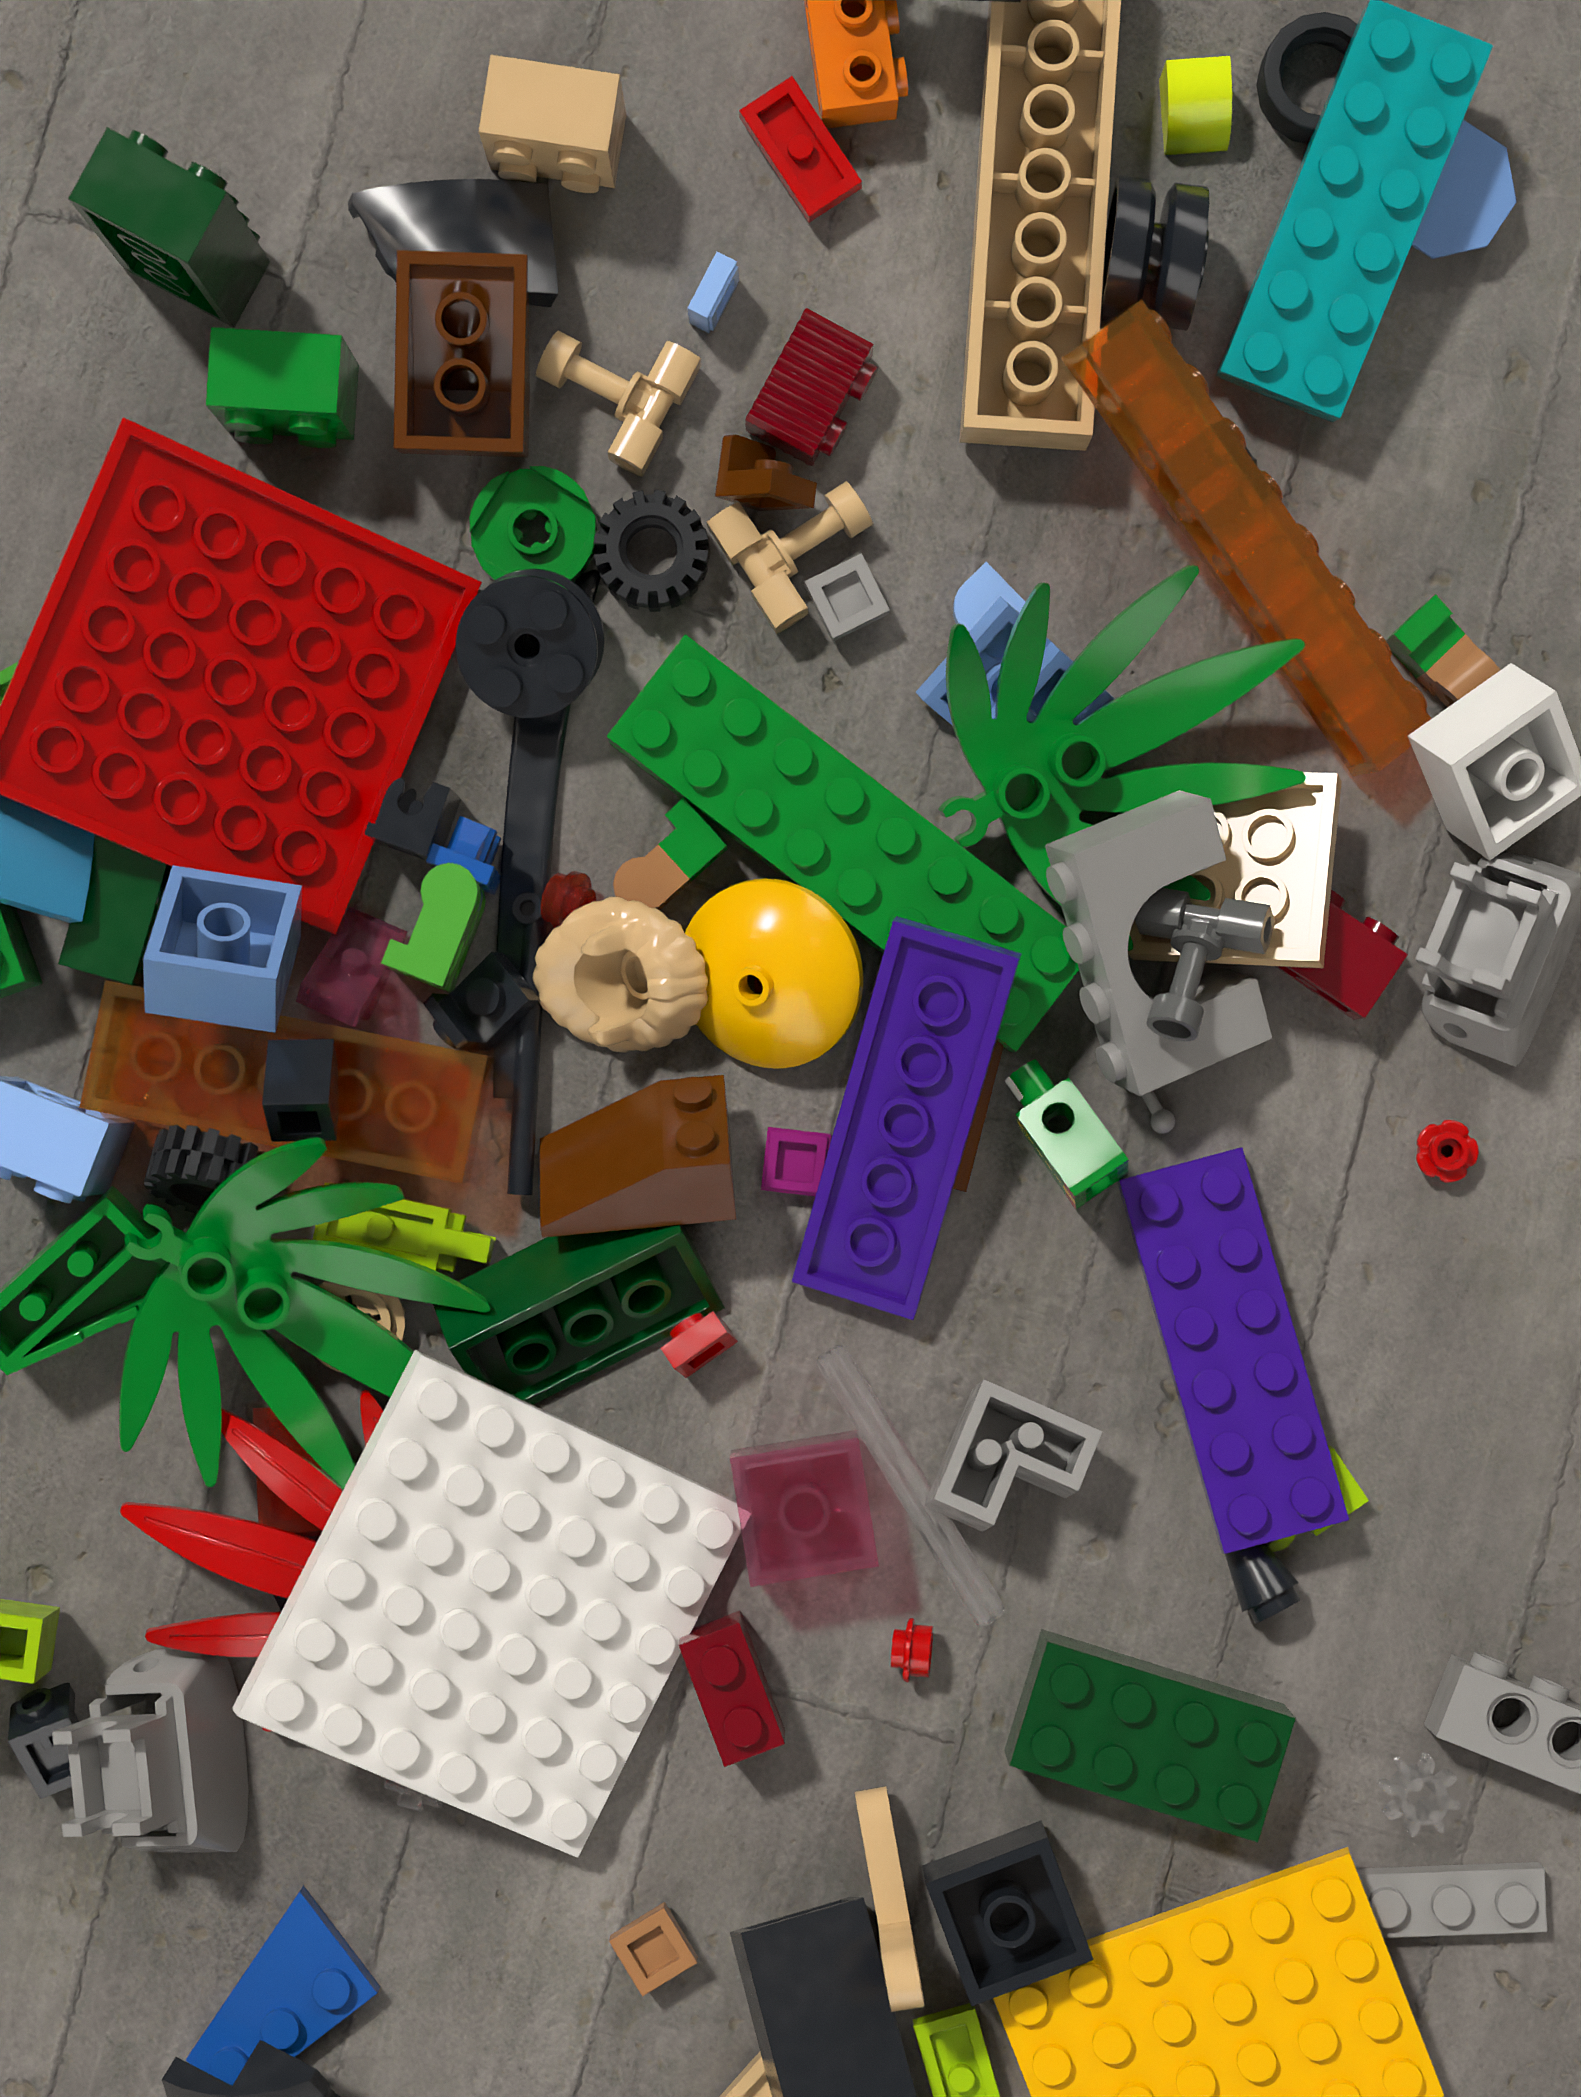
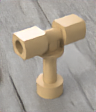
(640, 401)
(770, 559)

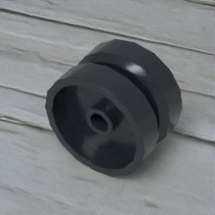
(1161, 254)

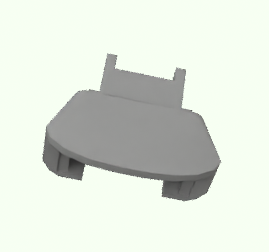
(1501, 944)
(165, 1776)

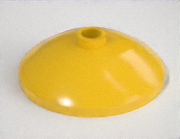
(799, 955)

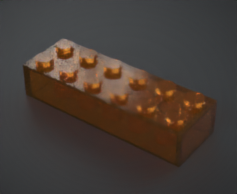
(398, 1098)

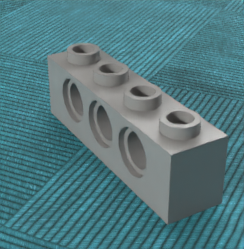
(1464, 1717)

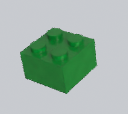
(282, 386)

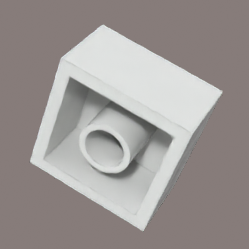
(1499, 760)

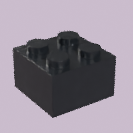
(1006, 1913)

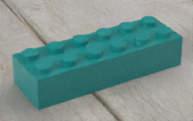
(1354, 209)

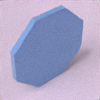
(1468, 198)

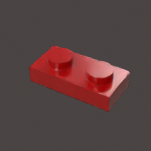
(800, 149)

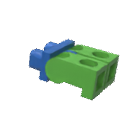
(451, 907)

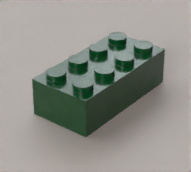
(171, 224)
(1149, 1735)

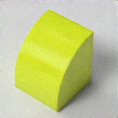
(1196, 105)

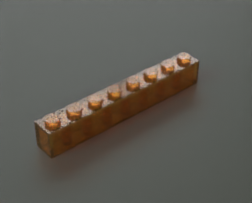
(1248, 536)

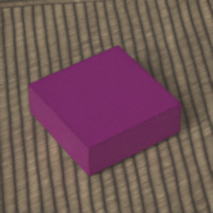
(794, 1160)

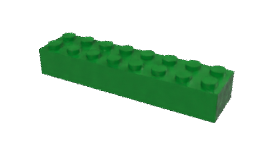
(831, 824)

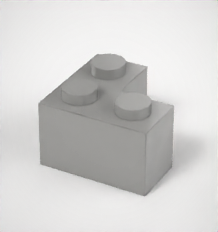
(1007, 1438)

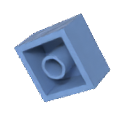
(222, 949)

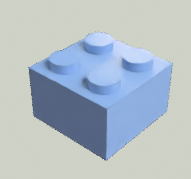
(58, 1143)

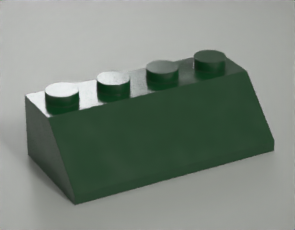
(576, 1307)

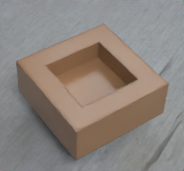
(653, 1949)

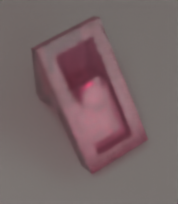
(349, 970)

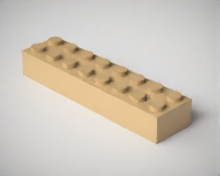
(1039, 220)

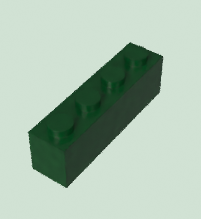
(117, 914)

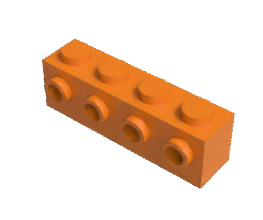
(854, 60)

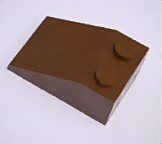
(462, 354)
(641, 1162)

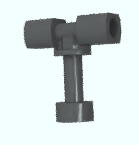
(1199, 937)

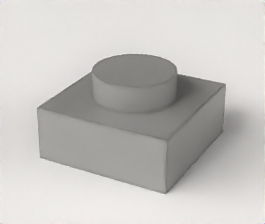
(846, 597)

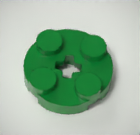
(526, 496)

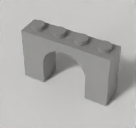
(1102, 883)

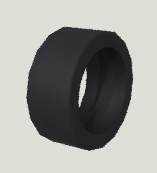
(1307, 29)

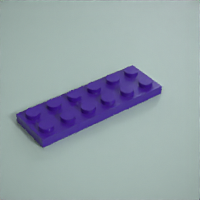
(905, 1116)
(1232, 1351)

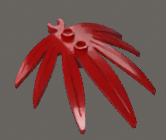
(242, 1548)

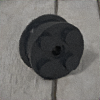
(500, 664)

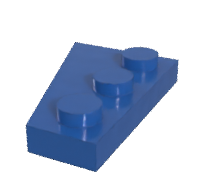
(288, 1995)

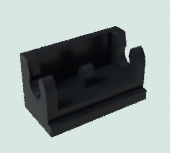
(414, 826)

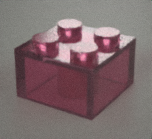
(803, 1508)

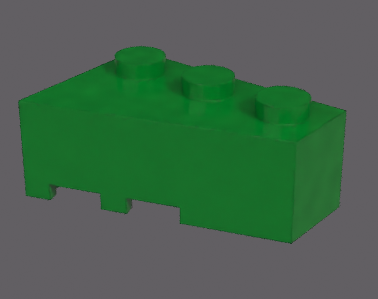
(76, 1284)

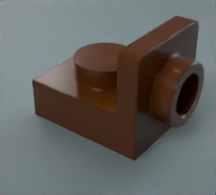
(758, 481)

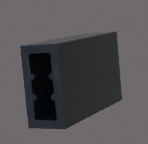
(822, 2004)

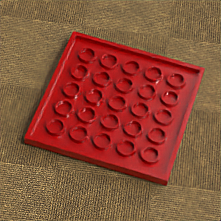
(226, 674)

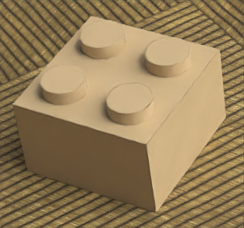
(552, 123)

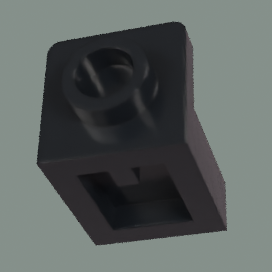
(482, 1005)
(32, 1740)

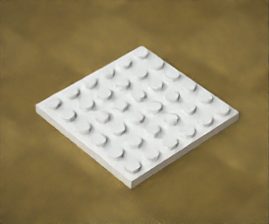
(491, 1607)

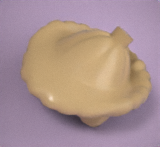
(621, 976)

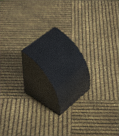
(301, 1090)

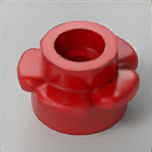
(1429, 1153)
(912, 1650)

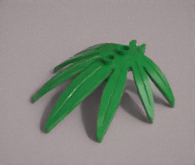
(1052, 770)
(242, 1280)

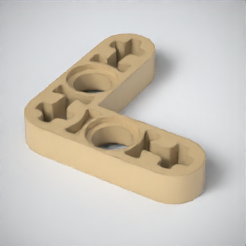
(890, 1900)

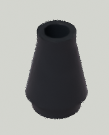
(1261, 1581)

